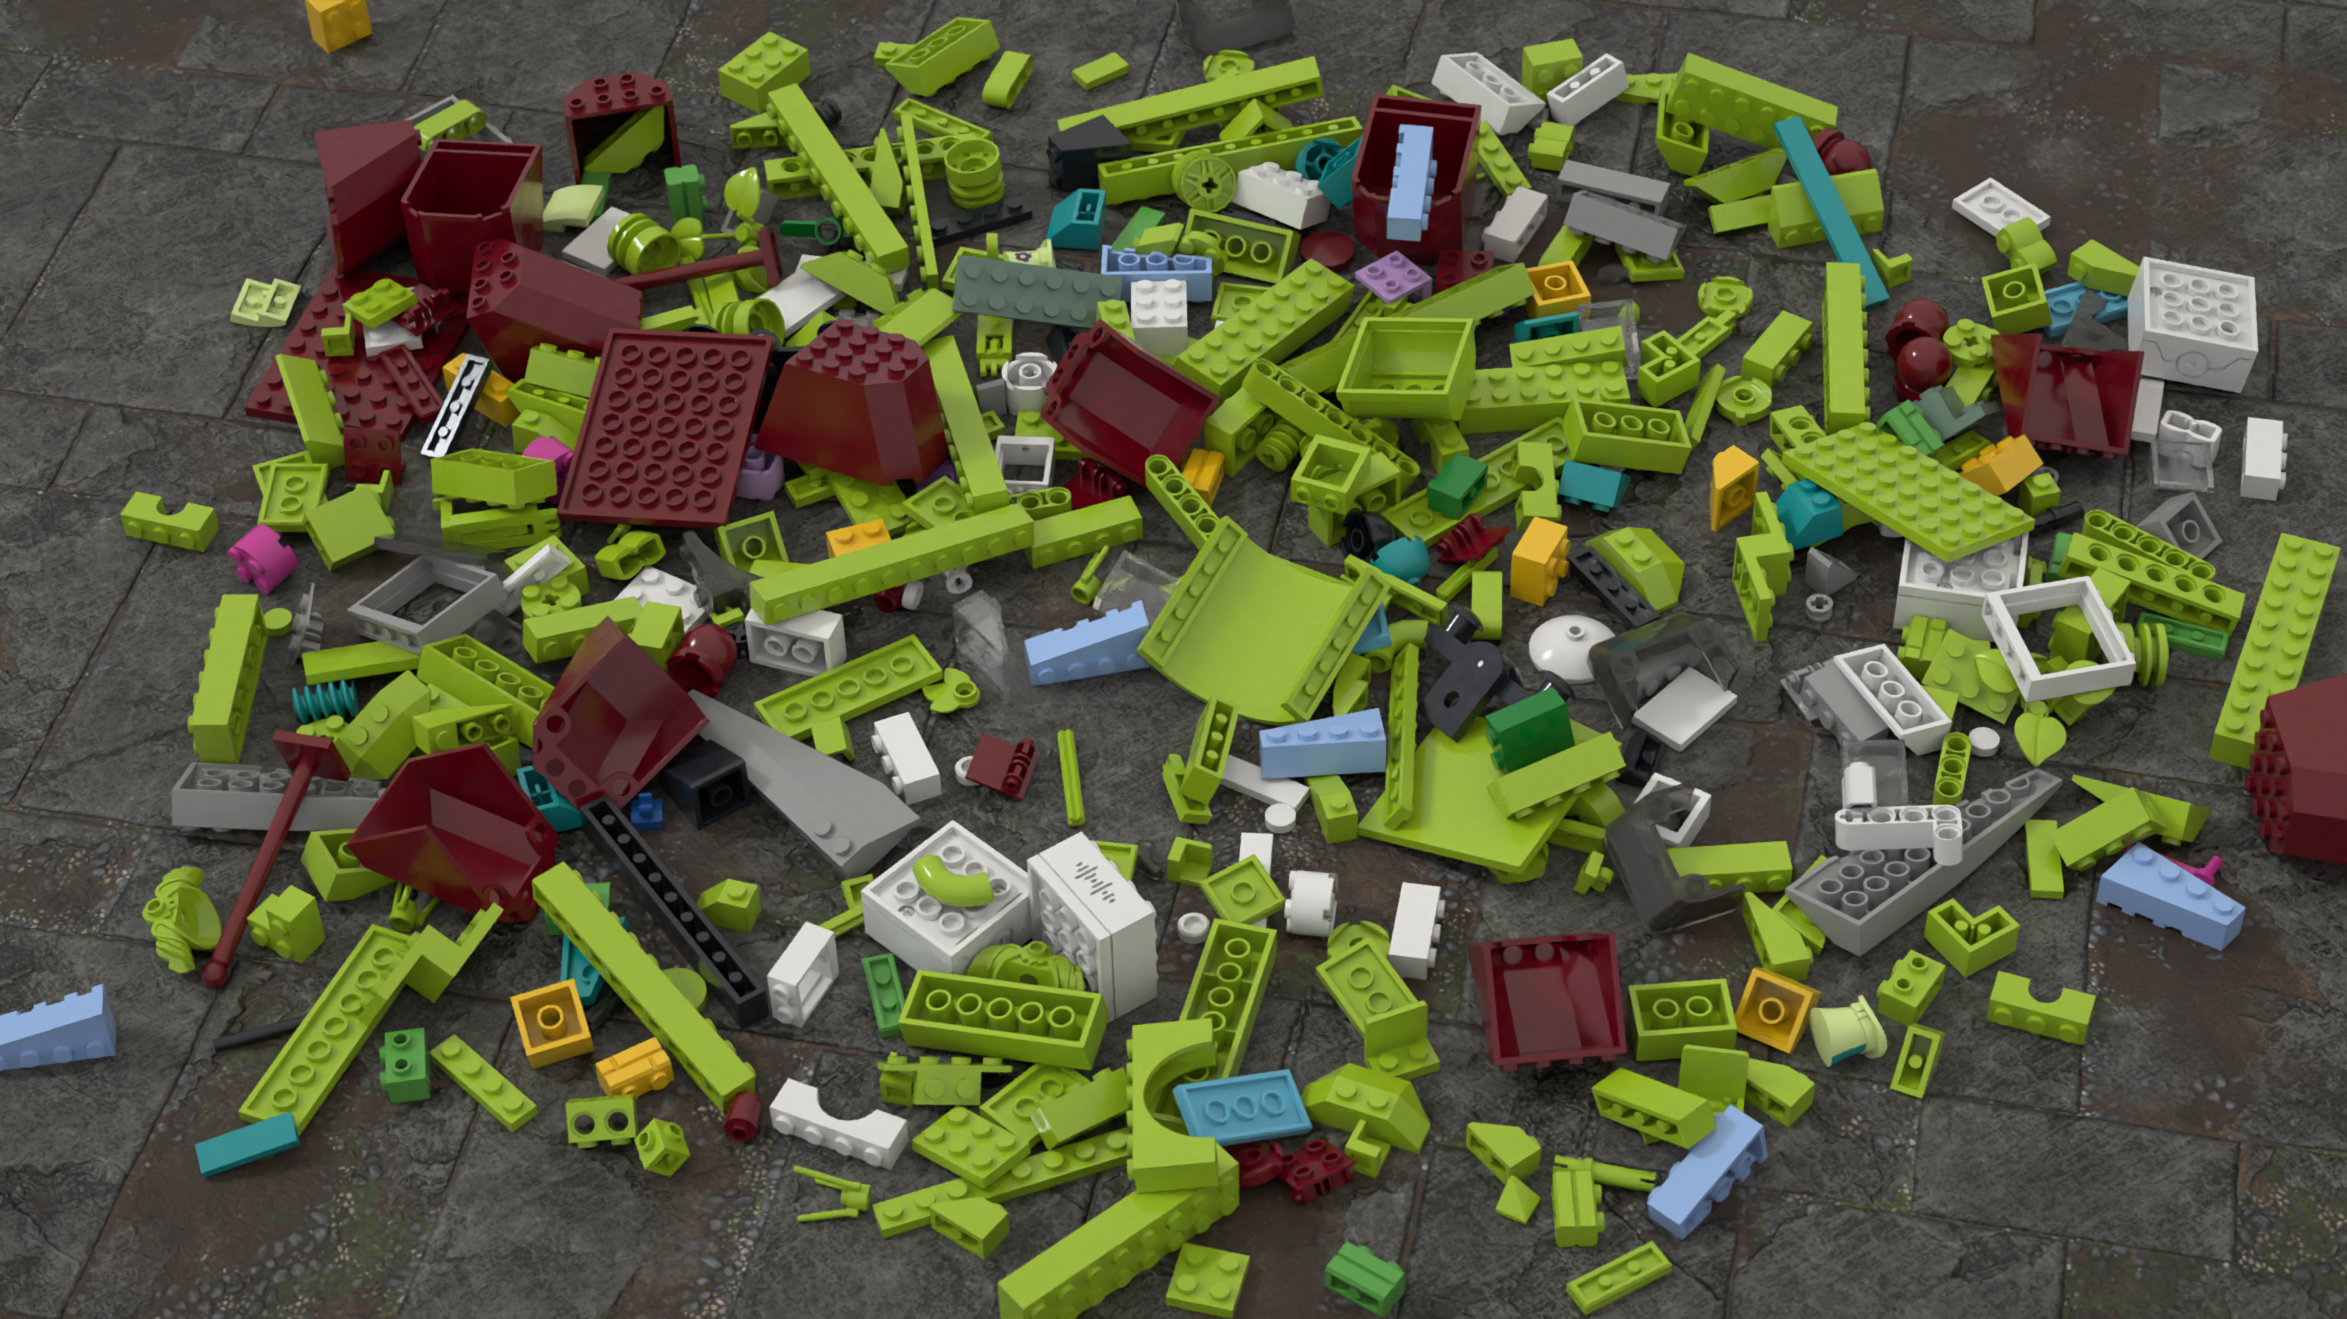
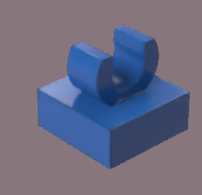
(647, 813)

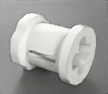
(952, 583)

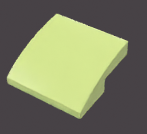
(572, 207)
(265, 303)

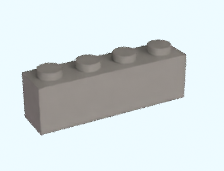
(1622, 187)

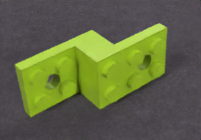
(1762, 566)
(428, 963)

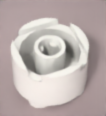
(1026, 381)
(1311, 904)

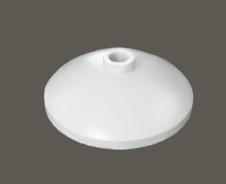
(1564, 644)

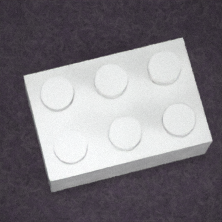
(1281, 195)
(1160, 315)
(799, 644)

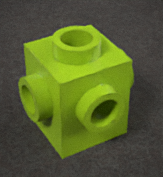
(662, 1147)

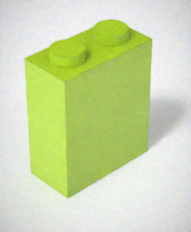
(347, 526)

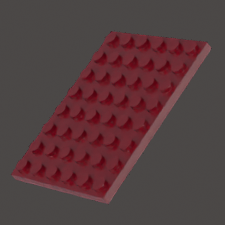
(359, 383)
(667, 428)

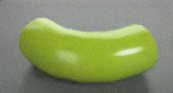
(1401, 634)
(950, 887)

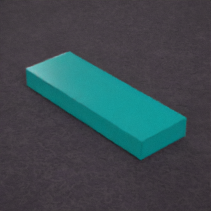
(247, 1144)

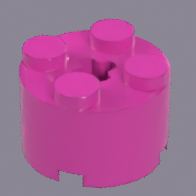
(555, 450)
(263, 558)

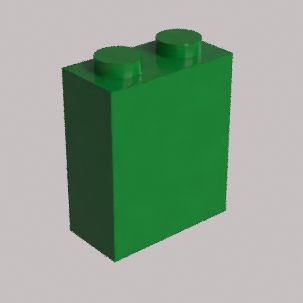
(1529, 731)

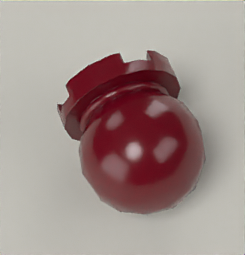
(1841, 154)
(1914, 320)
(1920, 366)
(703, 659)

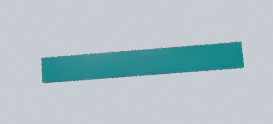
(1828, 205)

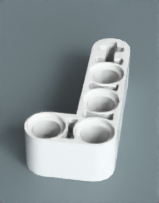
(1903, 828)

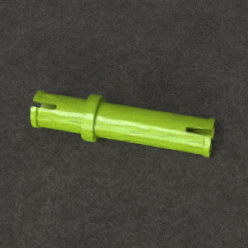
(1608, 1173)

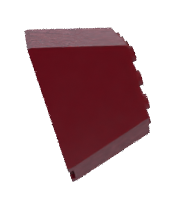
(1456, 151)
(467, 197)
(858, 407)
(2302, 771)

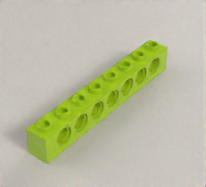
(790, 180)

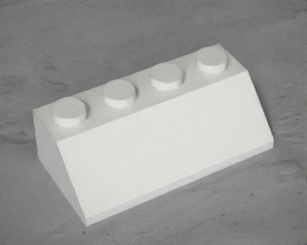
(1477, 81)
(1896, 697)

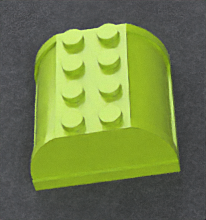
(1409, 368)

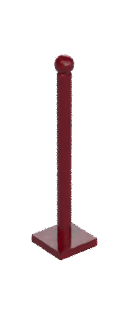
(767, 256)
(306, 758)

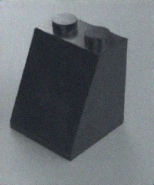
(1080, 149)
(706, 783)

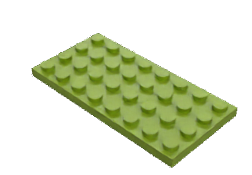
(1908, 491)

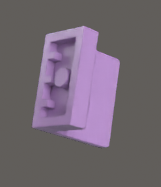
(1396, 278)

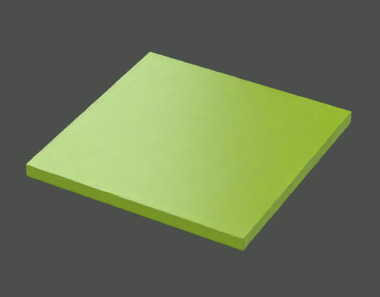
(1457, 814)

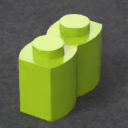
(1551, 146)
(2025, 245)
(630, 554)

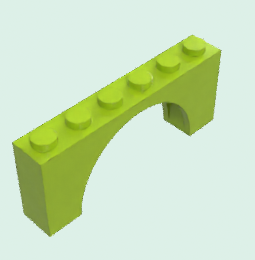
(1160, 1156)

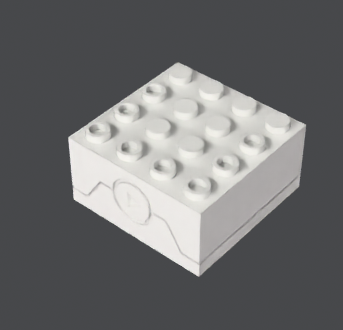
(2193, 324)
(1958, 588)
(1095, 921)
(942, 935)

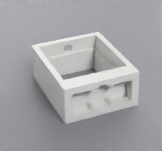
(1040, 453)
(1698, 806)
(803, 974)

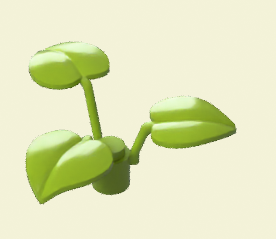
(743, 196)
(2034, 730)

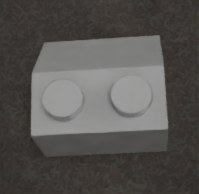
(2183, 524)

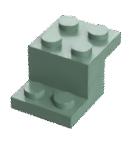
(1947, 413)

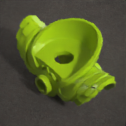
(182, 918)
(1027, 965)

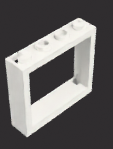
(2080, 591)

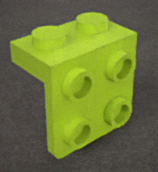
(1715, 1075)

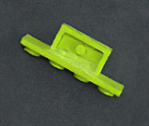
(945, 1082)

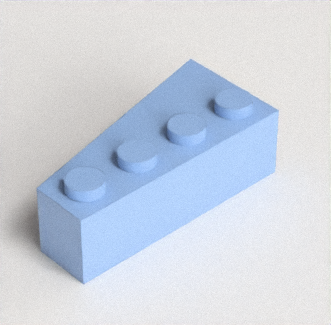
(1411, 184)
(1159, 267)
(1089, 648)
(1325, 746)
(2171, 897)
(59, 1032)
(1708, 1172)

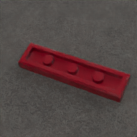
(412, 382)

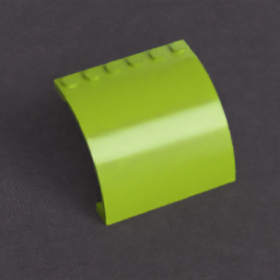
(1258, 629)

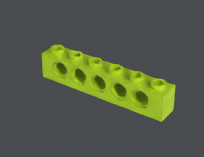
(1797, 427)
(2156, 584)

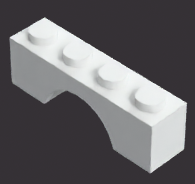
(874, 1138)

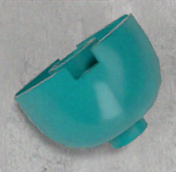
(1314, 156)
(1404, 560)

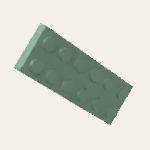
(1031, 292)

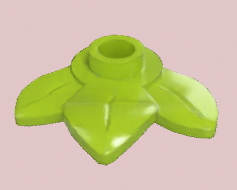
(952, 694)

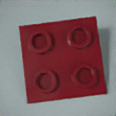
(1461, 265)
(428, 311)
(370, 453)
(1095, 485)
(1470, 540)
(1003, 765)
(1314, 1168)

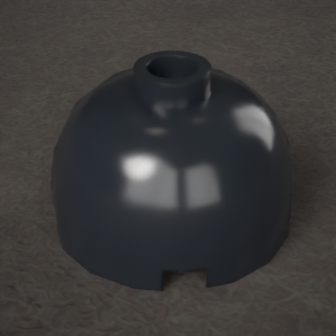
(1366, 534)

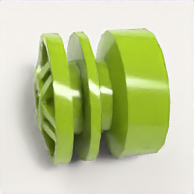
(1197, 168)
(974, 173)
(642, 245)
(748, 315)
(2150, 652)

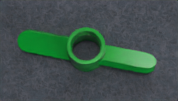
(812, 229)

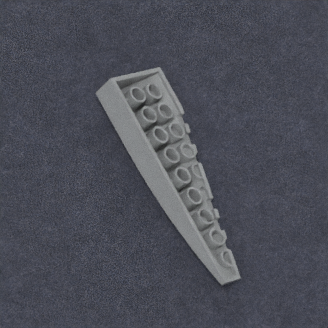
(248, 798)
(827, 802)
(1878, 891)

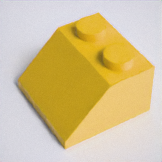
(1732, 486)
(1775, 1009)

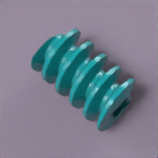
(325, 702)

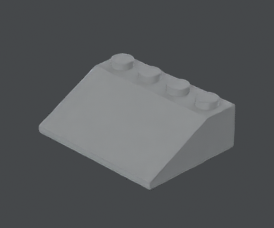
(1623, 225)

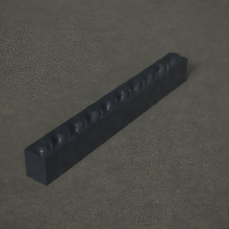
(675, 912)

